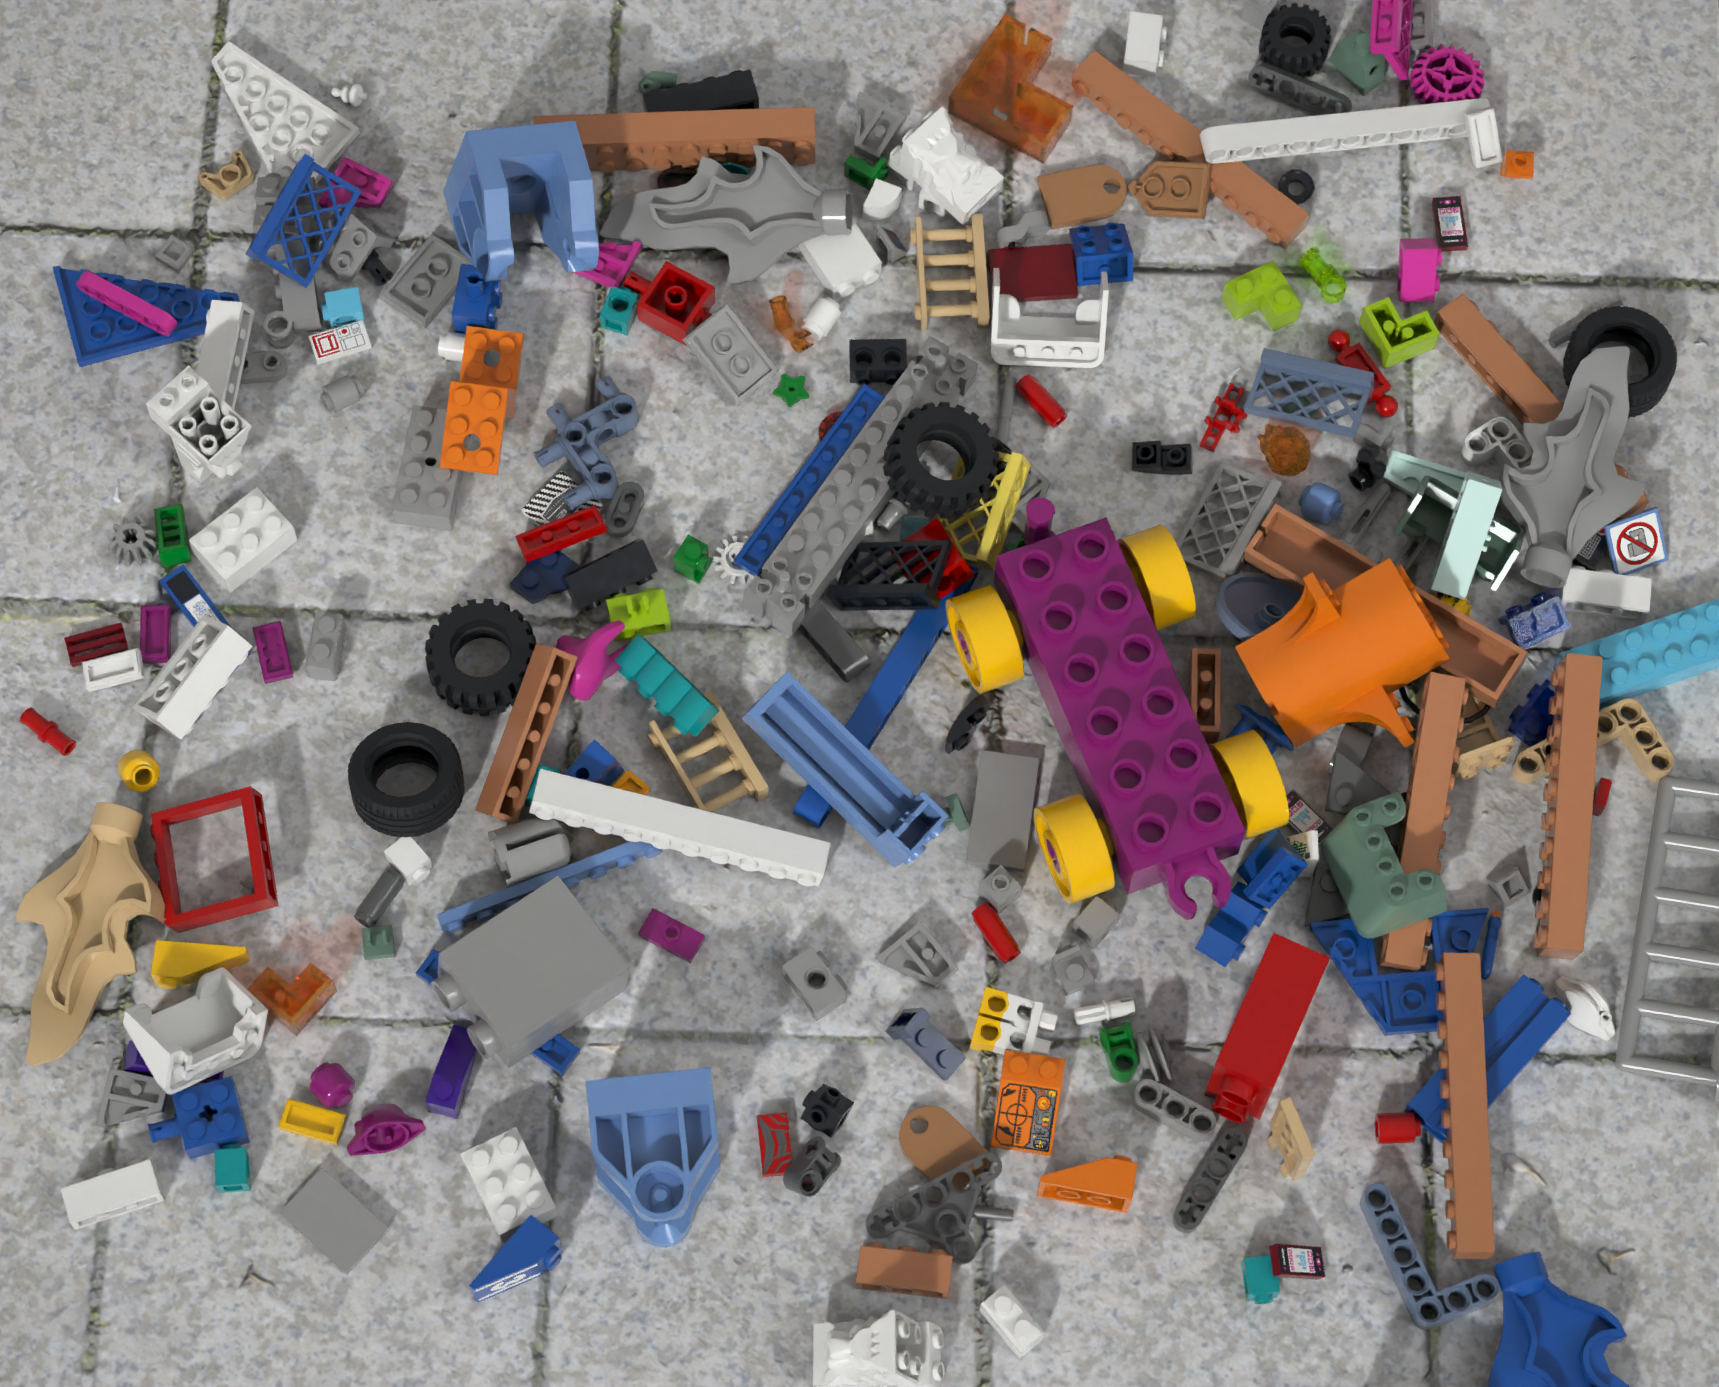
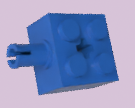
(475, 301)
(191, 1118)

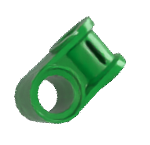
(1119, 1045)

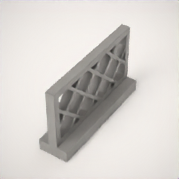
(1234, 560)

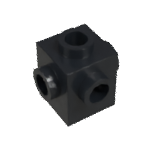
(826, 1109)

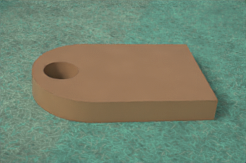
(1080, 195)
(941, 1146)

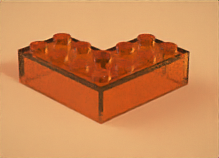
(1004, 78)

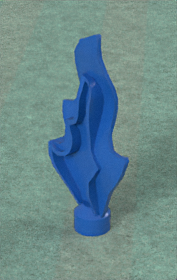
(1550, 1334)

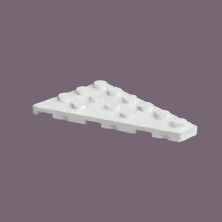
(280, 115)

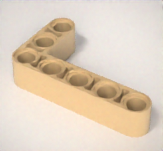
(1617, 728)

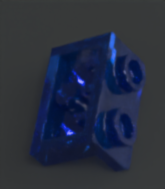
(1536, 620)
(1532, 720)

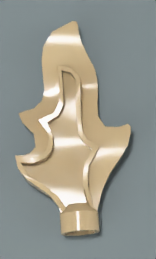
(86, 927)

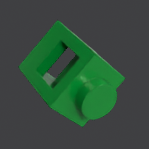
(692, 559)

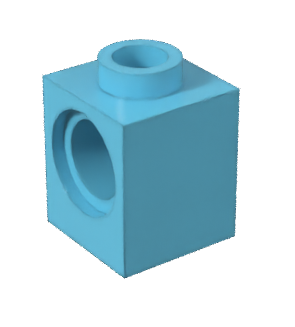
(342, 307)

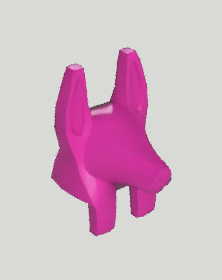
(593, 661)

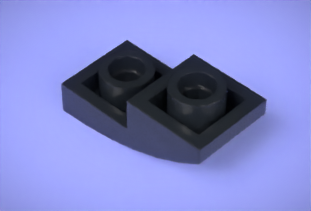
(1161, 459)
(961, 730)

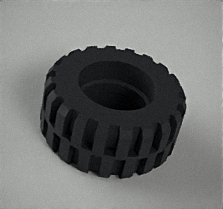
(960, 432)
(468, 624)

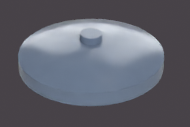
(1253, 603)

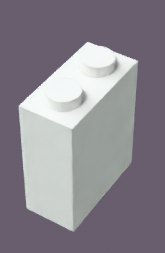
(842, 261)

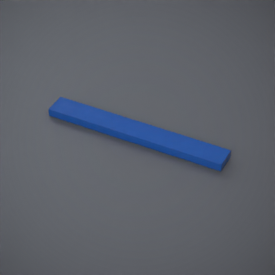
(808, 481)

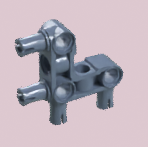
(593, 430)

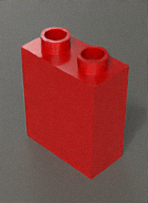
(1265, 1029)

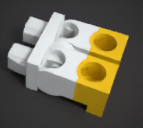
(1011, 1024)

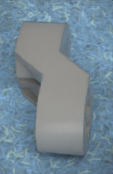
(1031, 225)

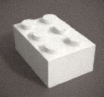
(243, 540)
(508, 1183)

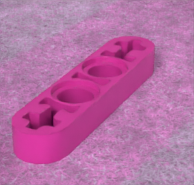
(126, 303)

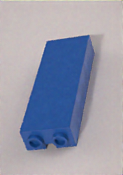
(1512, 1038)

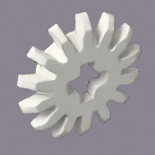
(727, 561)

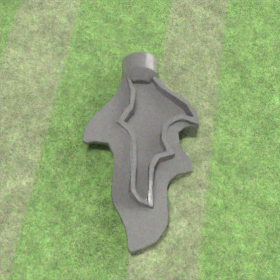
(742, 215)
(1572, 475)

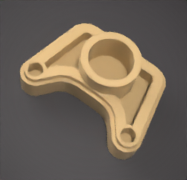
(230, 178)

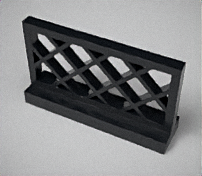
(886, 594)

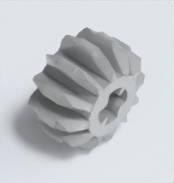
(132, 551)

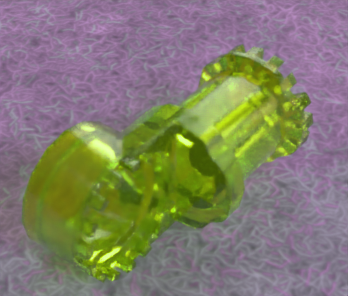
(1323, 275)

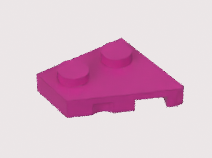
(372, 184)
(613, 263)

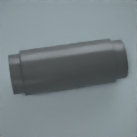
(379, 898)

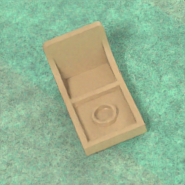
(1478, 742)

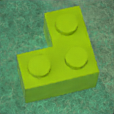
(1263, 290)
(1395, 338)

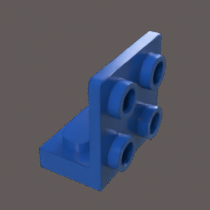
(1102, 250)
(1271, 869)

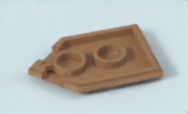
(1173, 189)

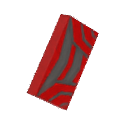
(774, 1143)

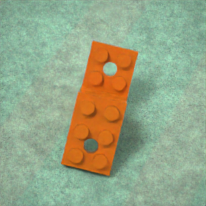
(481, 400)

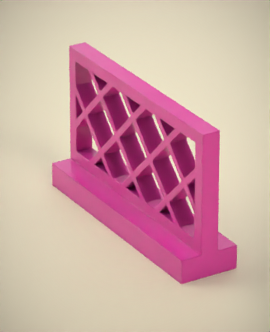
(1392, 33)

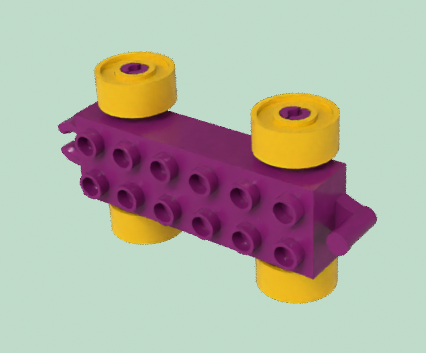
(1090, 635)

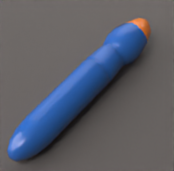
(1493, 925)

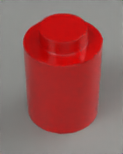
(1396, 1128)

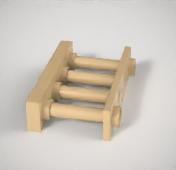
(975, 284)
(738, 760)

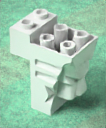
(944, 166)
(201, 425)
(878, 1353)

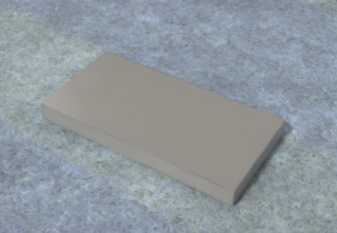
(1002, 810)

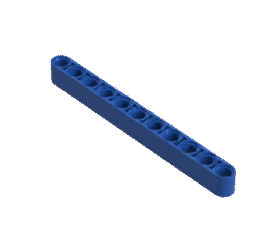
(887, 691)

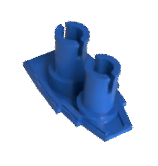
(1273, 733)

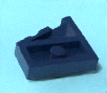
(543, 577)

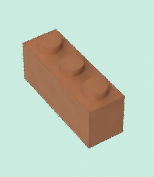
(1205, 690)
(904, 1270)

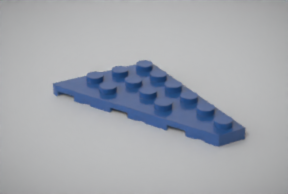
(105, 333)

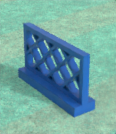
(279, 215)

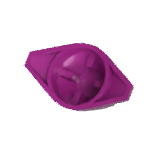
(383, 1130)

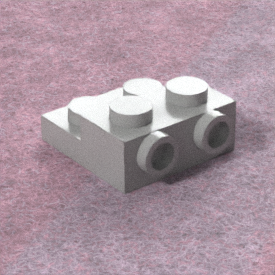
(266, 194)

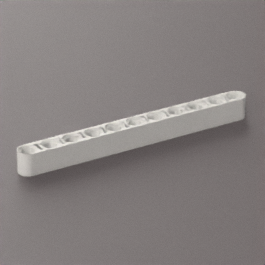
(1338, 131)

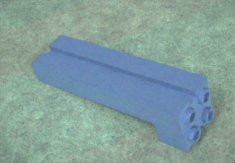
(845, 772)

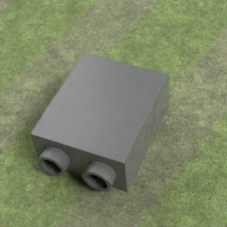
(530, 973)

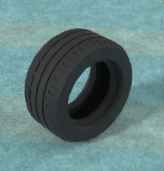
(1637, 330)
(401, 745)

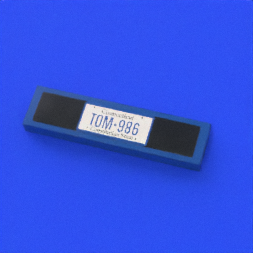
(190, 597)

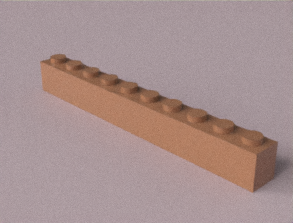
(1180, 141)
(1504, 370)
(1427, 805)
(1466, 1106)

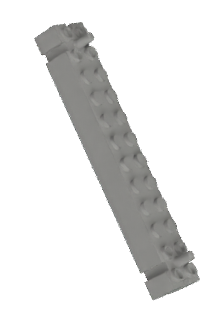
(851, 493)

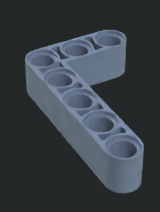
(1415, 1267)

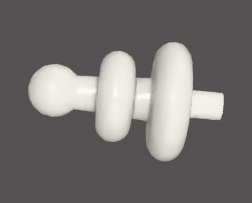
(350, 94)

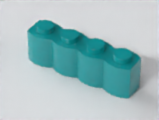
(667, 686)

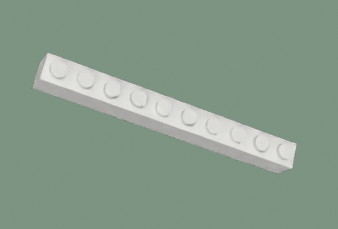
(679, 828)

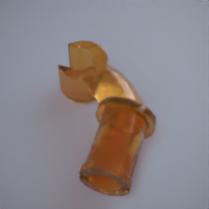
(785, 324)

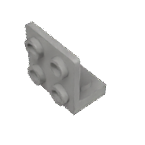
(353, 243)

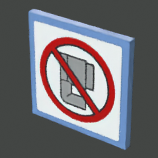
(1636, 542)

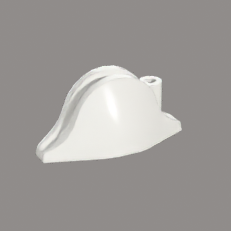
(1587, 1007)

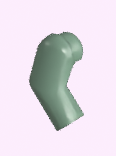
(655, 80)

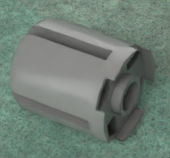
(529, 849)

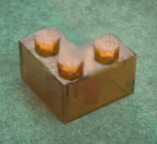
(294, 1003)

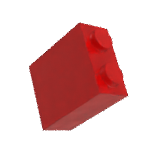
(956, 570)

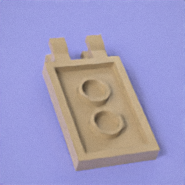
(1291, 1139)

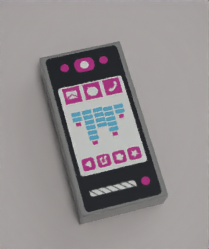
(1305, 818)

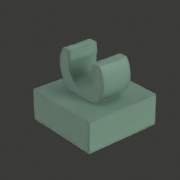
(956, 813)
(378, 942)

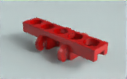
(1230, 405)

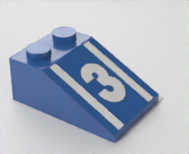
(521, 1259)

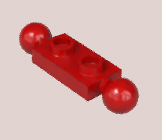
(1358, 358)

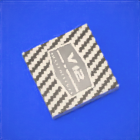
(549, 503)

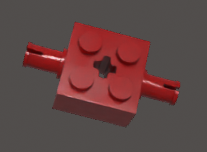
(672, 301)

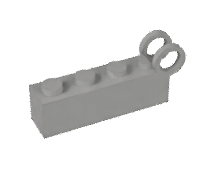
(300, 304)

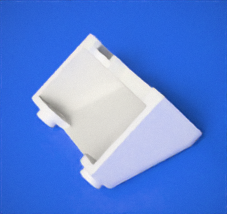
(198, 1034)

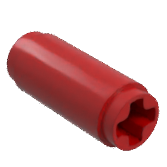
(1041, 401)
(996, 933)

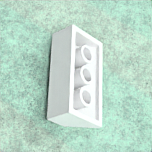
(193, 677)

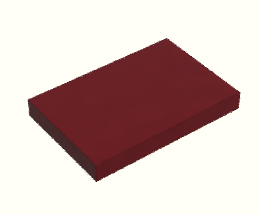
(1035, 272)

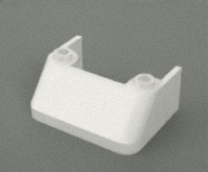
(1048, 340)

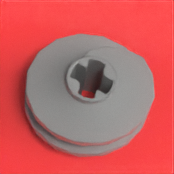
(1155, 1054)

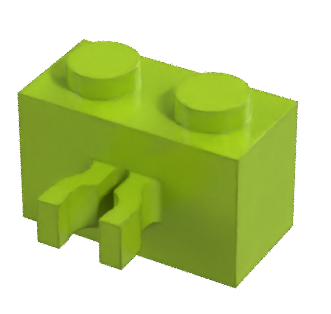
(640, 612)

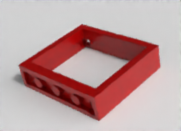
(259, 853)

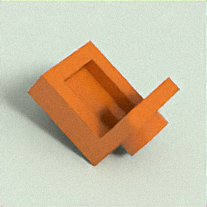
(1517, 164)

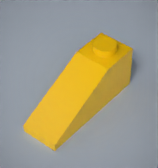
(186, 962)

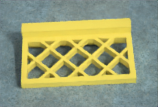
(1001, 513)

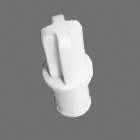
(1105, 1011)

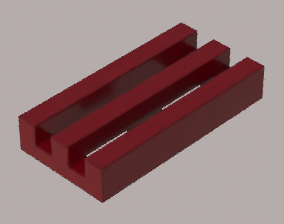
(93, 635)

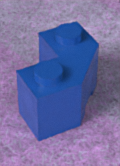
(1230, 927)

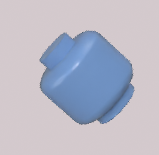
(1321, 503)

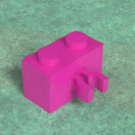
(1418, 269)

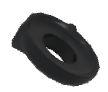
(1297, 176)

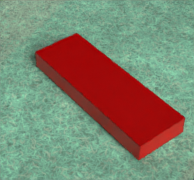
(561, 533)

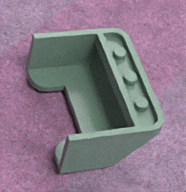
(1371, 876)

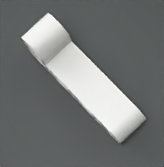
(1495, 446)

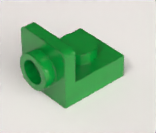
(863, 173)

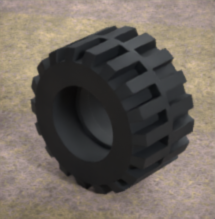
(1300, 23)

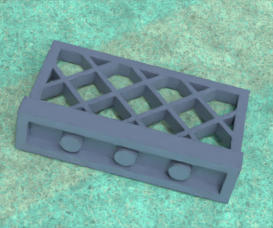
(1315, 375)

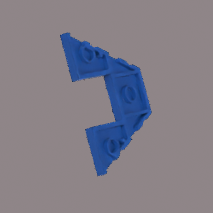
(1398, 1000)

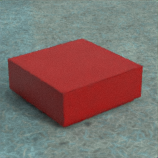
(1601, 796)

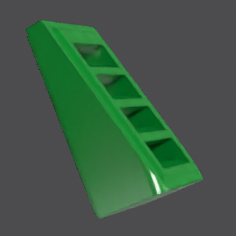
(177, 551)

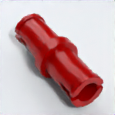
(47, 731)

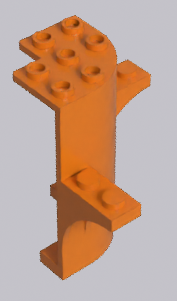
(1346, 654)

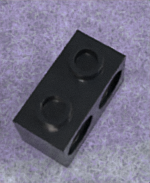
(877, 353)

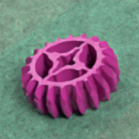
(1457, 73)

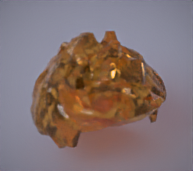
(1285, 450)

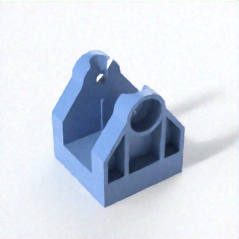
(522, 172)
(655, 1147)

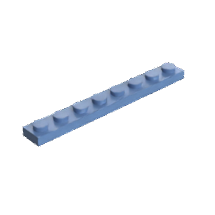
(593, 867)

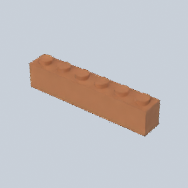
(526, 733)

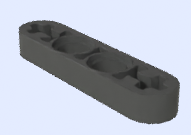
(1301, 86)
(1209, 1179)

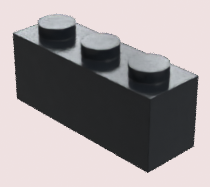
(609, 575)

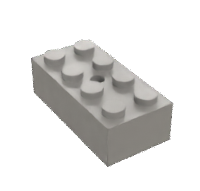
(424, 491)

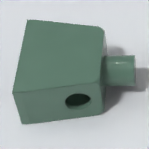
(1358, 63)

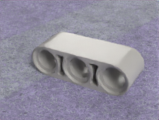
(1183, 1123)

